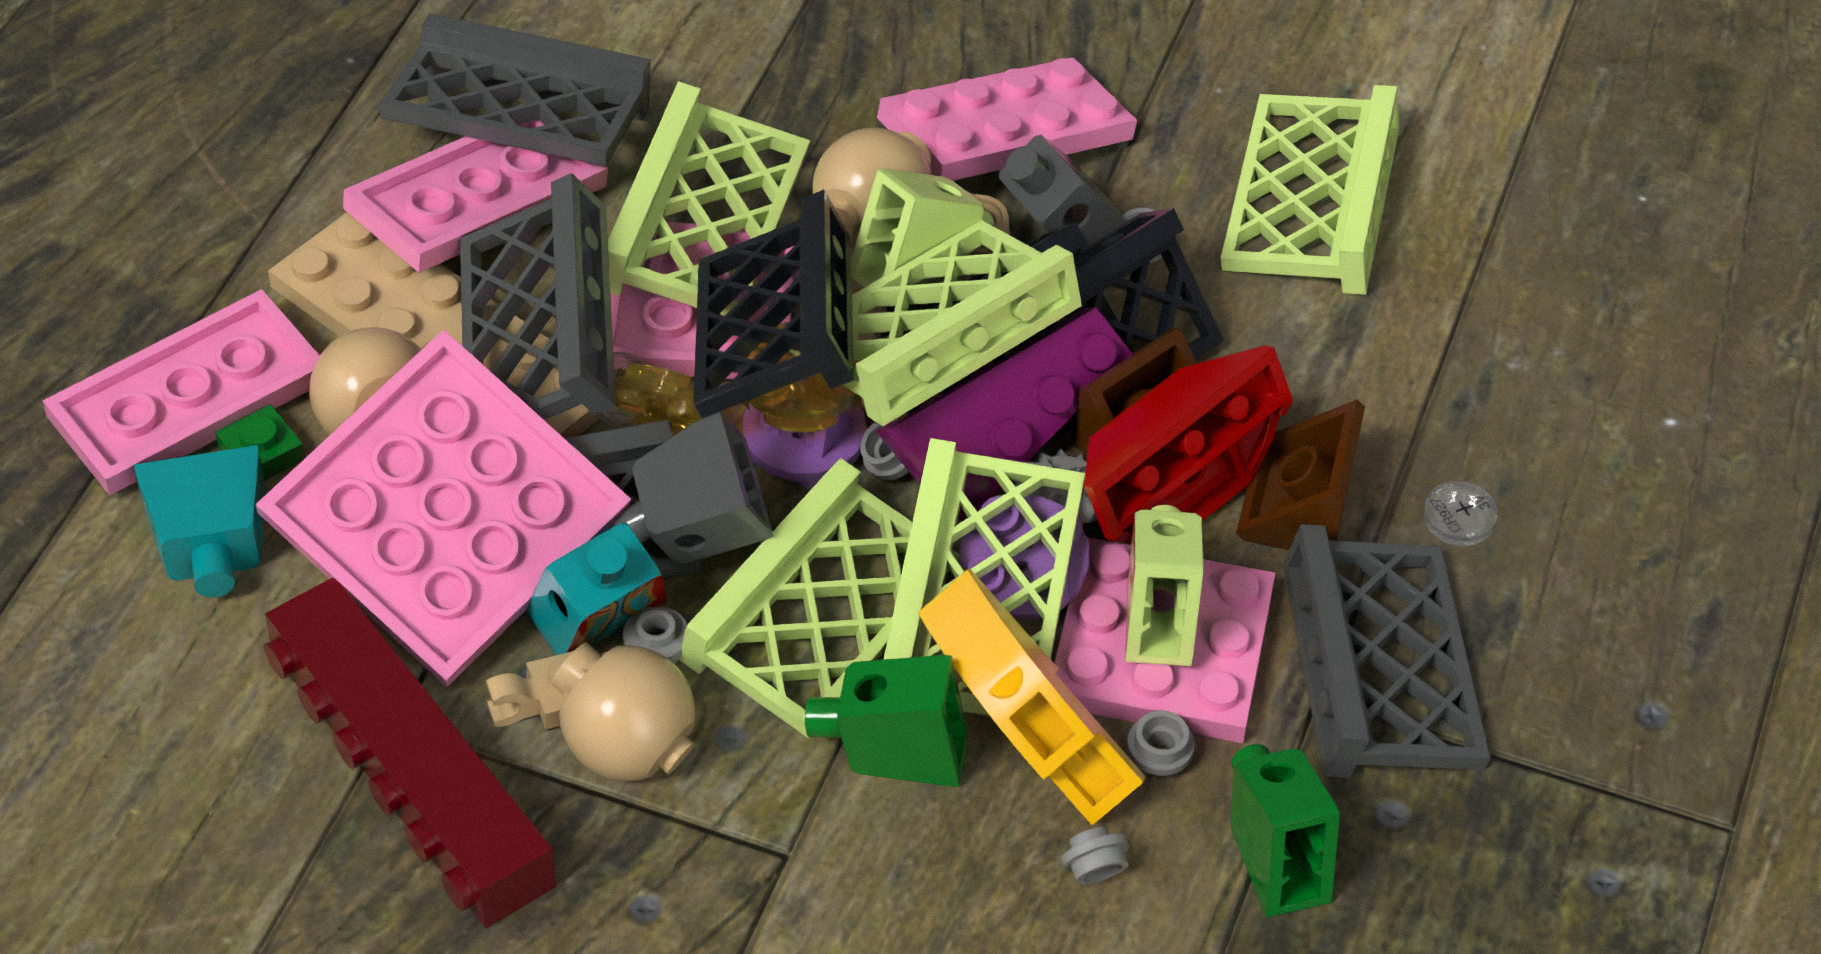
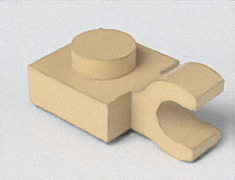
(520, 698)

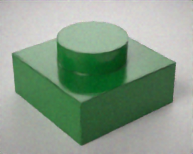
(275, 440)

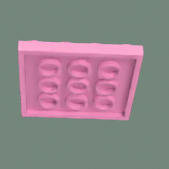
(442, 506)

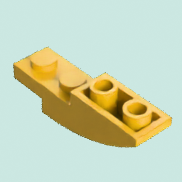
(1028, 699)

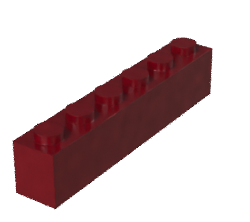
(410, 753)

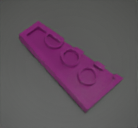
(1011, 403)

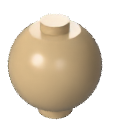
(851, 165)
(354, 370)
(625, 711)

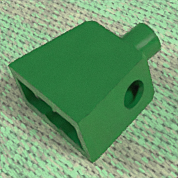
(897, 719)
(1277, 800)

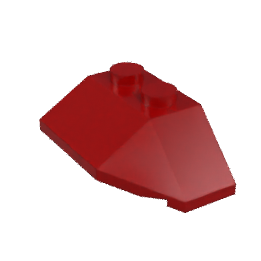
(1187, 440)

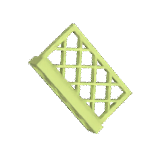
(661, 177)
(1360, 201)
(958, 338)
(936, 530)
(769, 577)

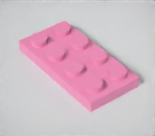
(984, 119)
(457, 191)
(183, 390)

